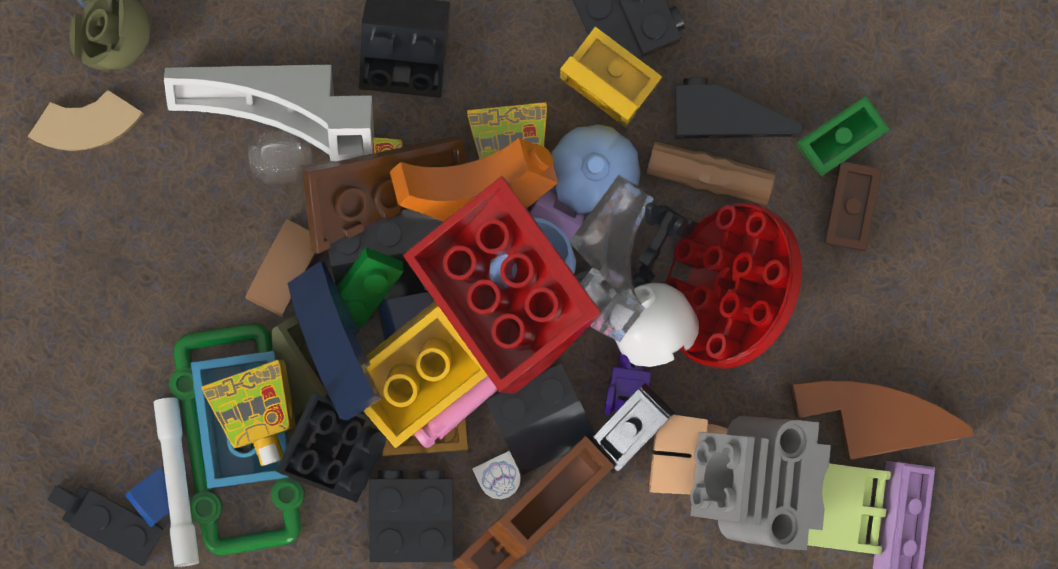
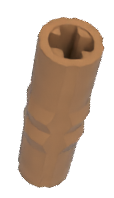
(711, 173)

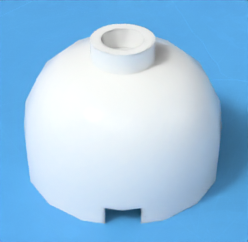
(661, 328)

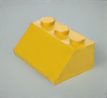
(419, 374)

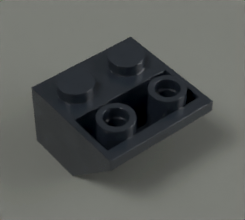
(404, 46)

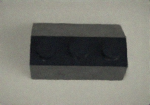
(391, 238)

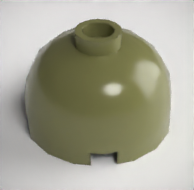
(110, 33)

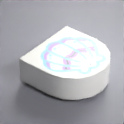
(498, 476)

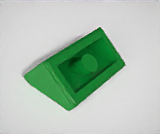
(842, 136)

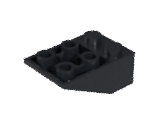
(332, 451)

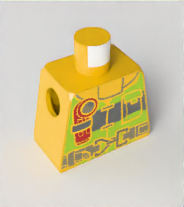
(502, 125)
(254, 408)

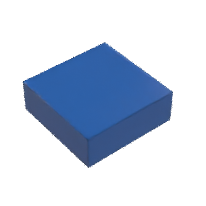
(150, 498)

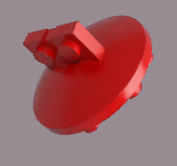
(739, 282)

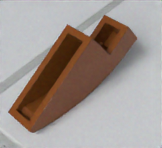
(877, 417)
(537, 509)

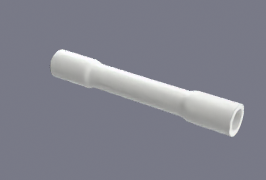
(170, 435)

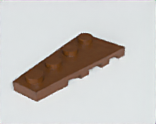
(360, 191)

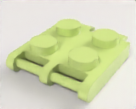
(847, 509)

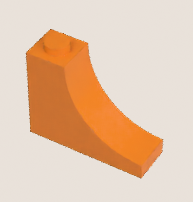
(445, 190)

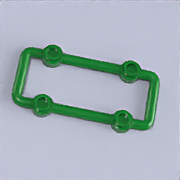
(204, 505)

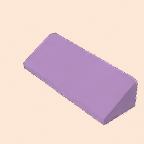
(902, 507)

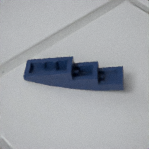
(333, 341)

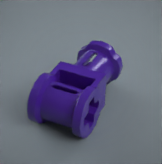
(624, 382)

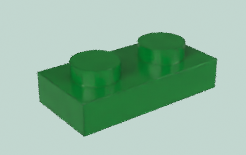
(368, 283)

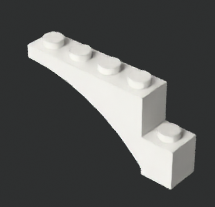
(283, 96)

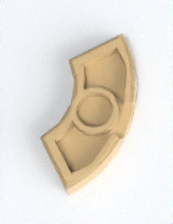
(86, 126)

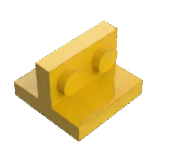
(609, 76)

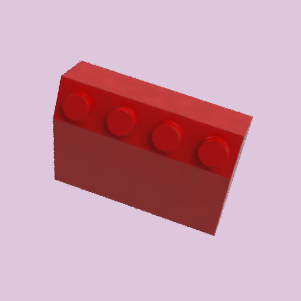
(512, 328)

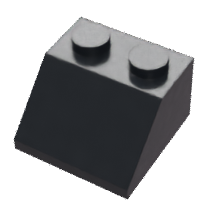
(541, 419)

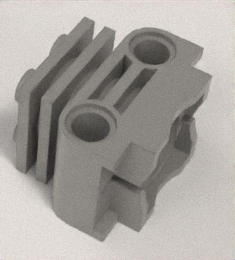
(762, 480)

